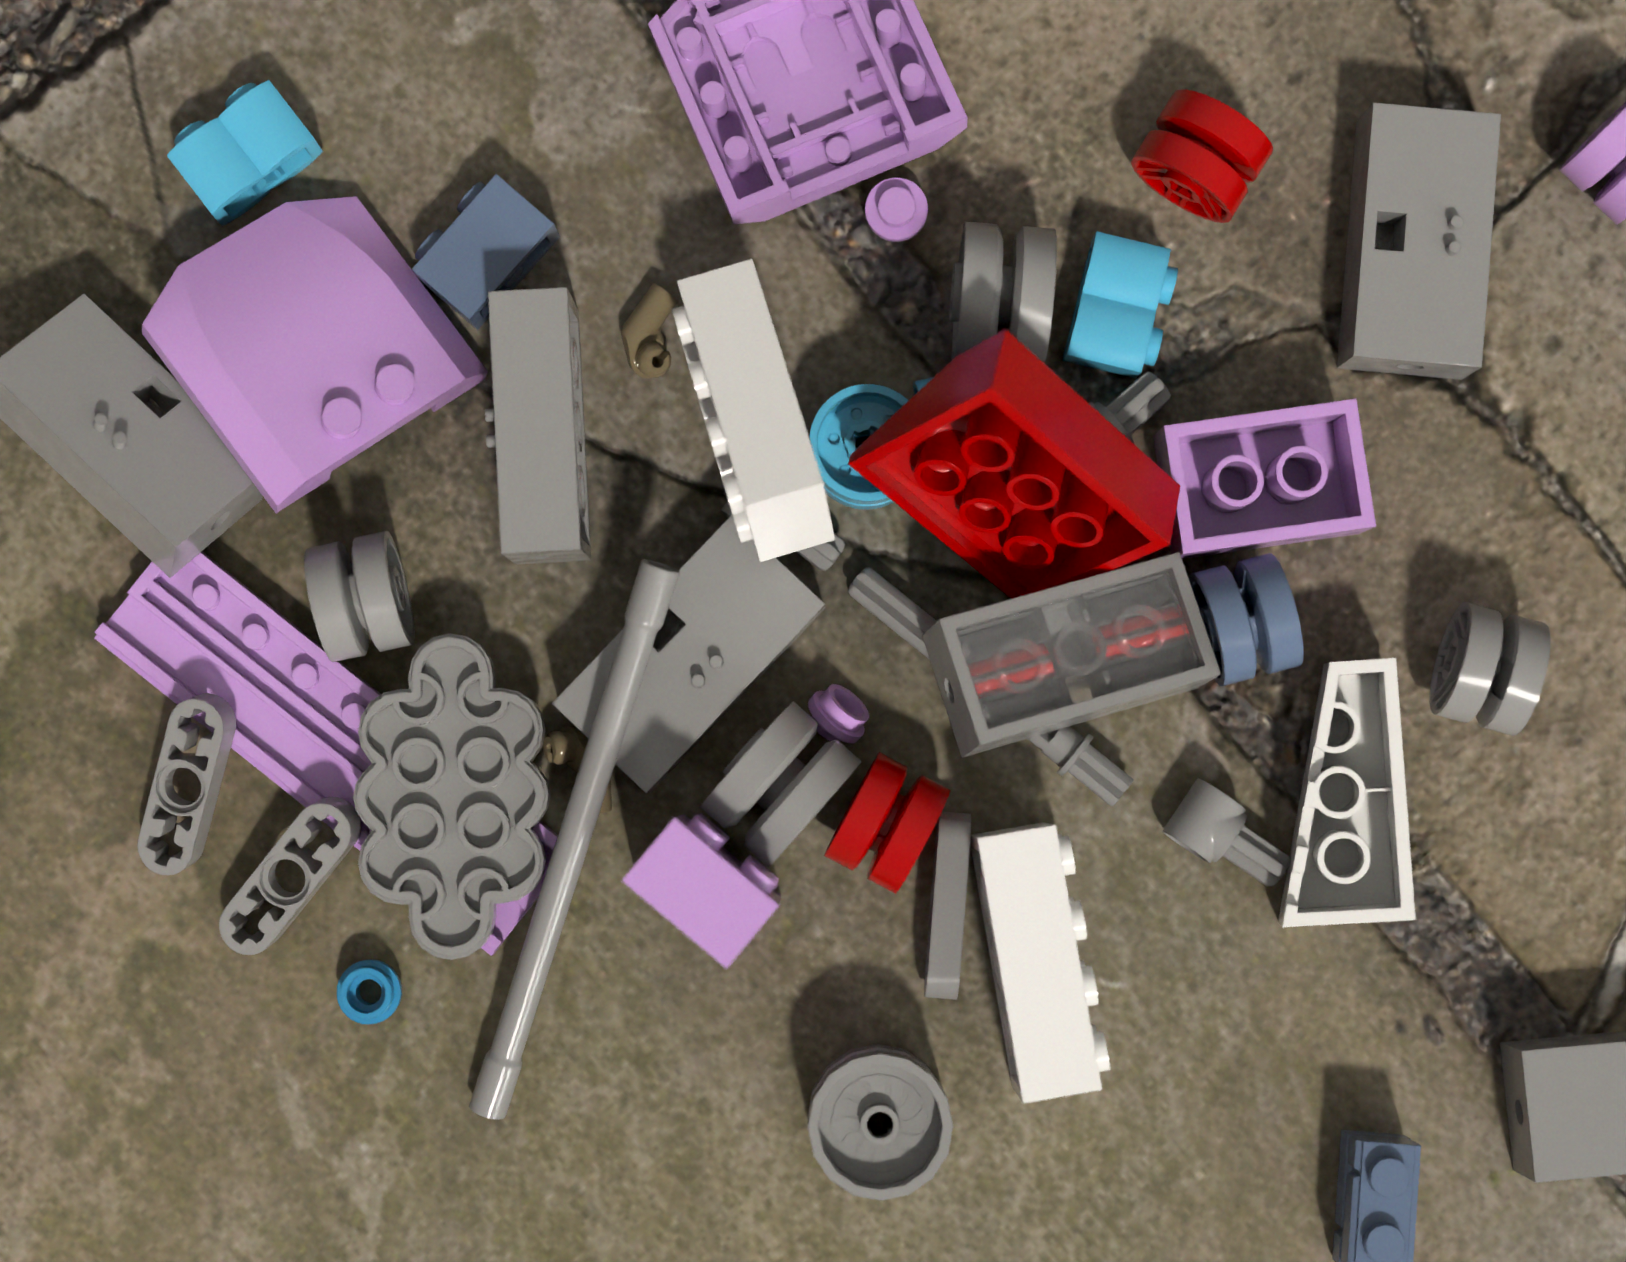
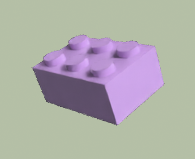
(1267, 478)
(705, 887)

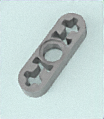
(165, 804)
(263, 883)
(947, 905)

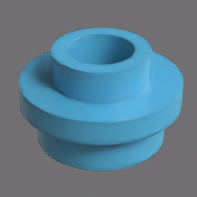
(349, 991)

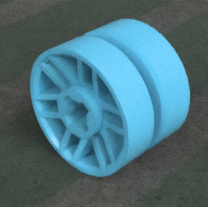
(837, 426)

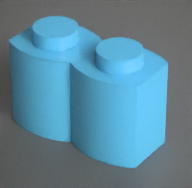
(243, 151)
(1119, 305)

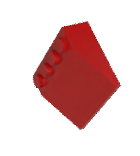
(1019, 472)

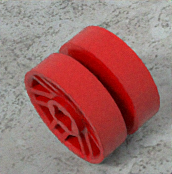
(1202, 155)
(887, 823)

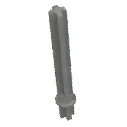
(1062, 746)

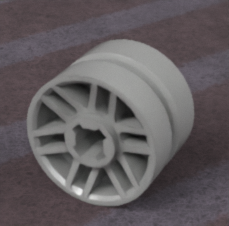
(359, 596)
(1490, 668)

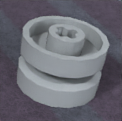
(1000, 295)
(776, 780)
(912, 1142)

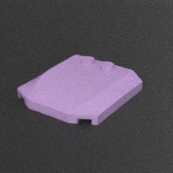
(805, 94)
(307, 342)

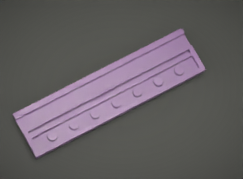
(288, 699)

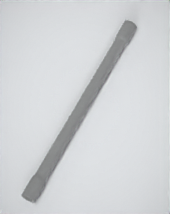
(643, 620)

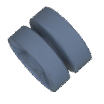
(1249, 618)

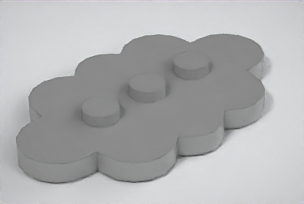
(451, 796)

